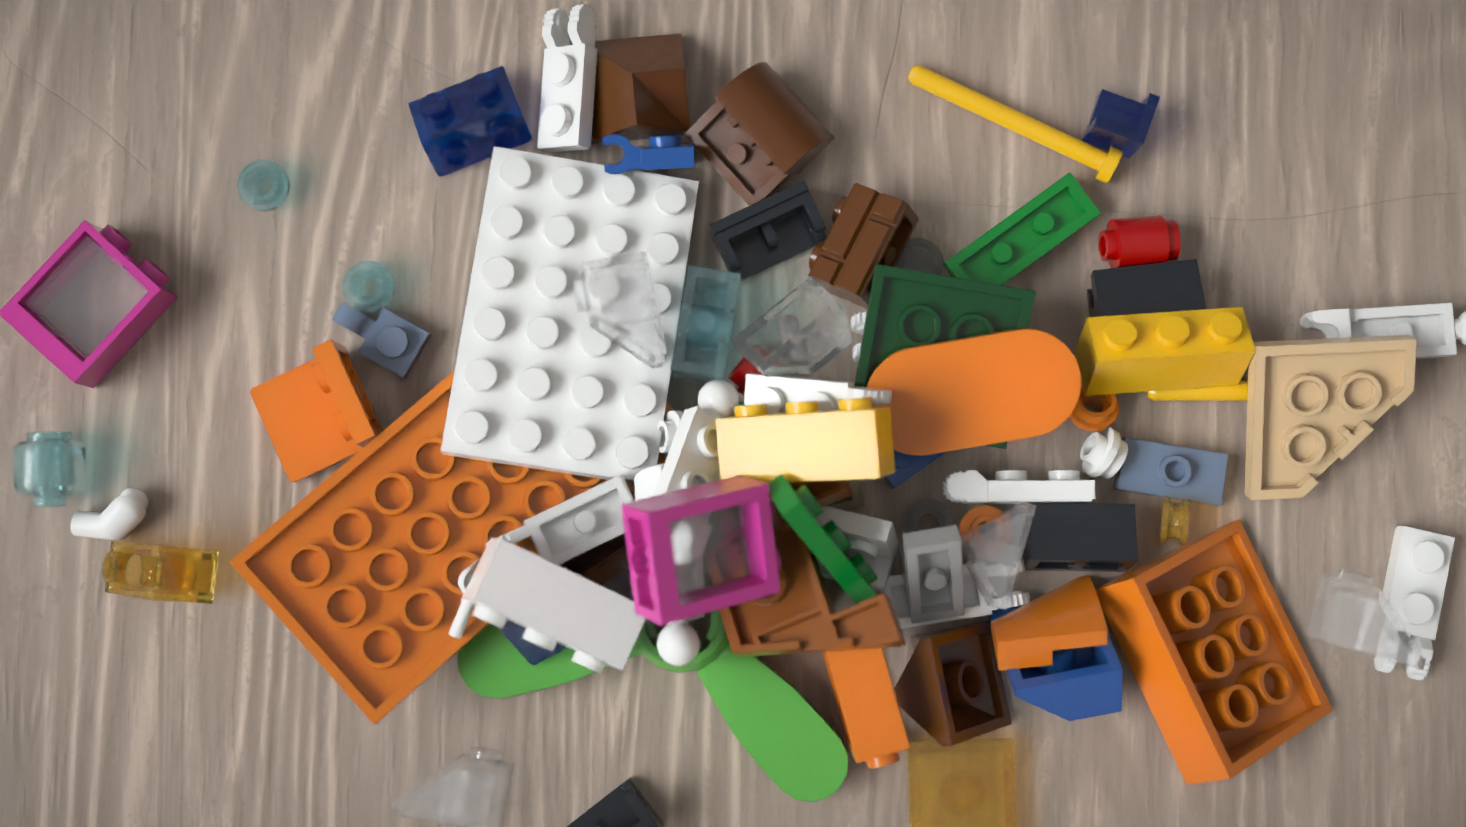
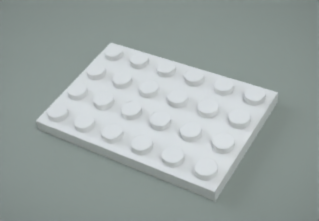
(529, 368)

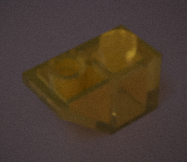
(160, 572)

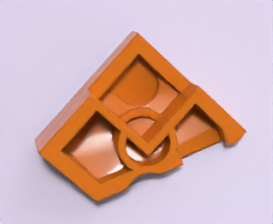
(1054, 621)

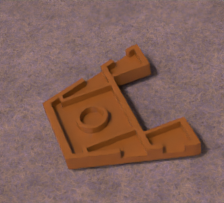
(802, 613)

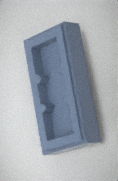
(1173, 472)

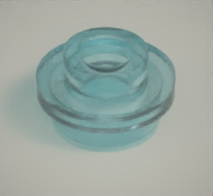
(250, 178)
(355, 279)

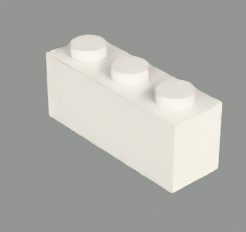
(553, 606)

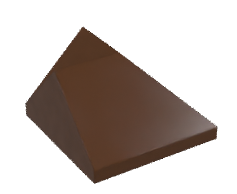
(640, 88)
(954, 684)

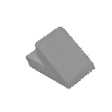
(933, 573)

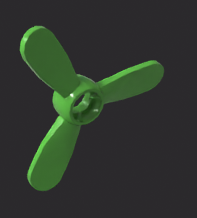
(758, 703)

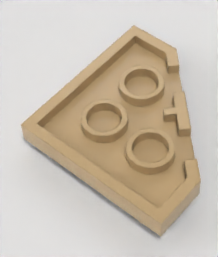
(1317, 405)

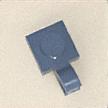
(388, 340)

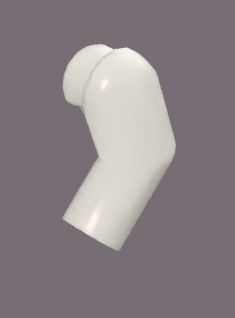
(115, 521)

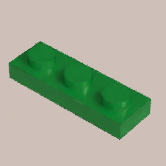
(1025, 234)
(825, 541)

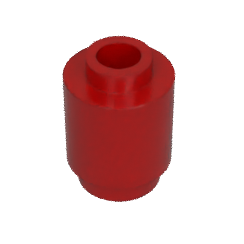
(1139, 241)

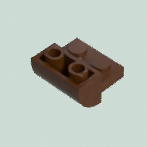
(758, 133)

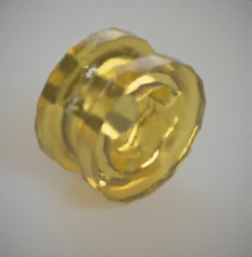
(1175, 520)

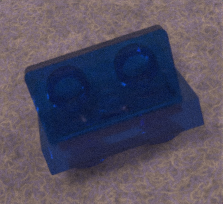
(468, 120)

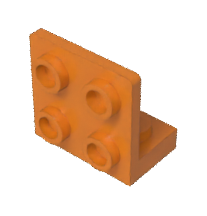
(317, 412)

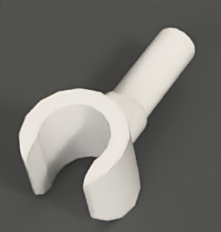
(466, 608)

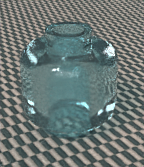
(49, 467)

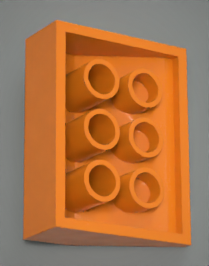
(1214, 654)

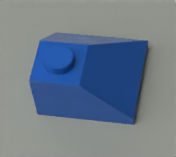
(1076, 686)

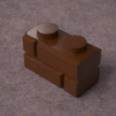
(865, 232)

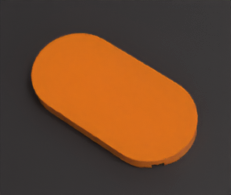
(978, 390)

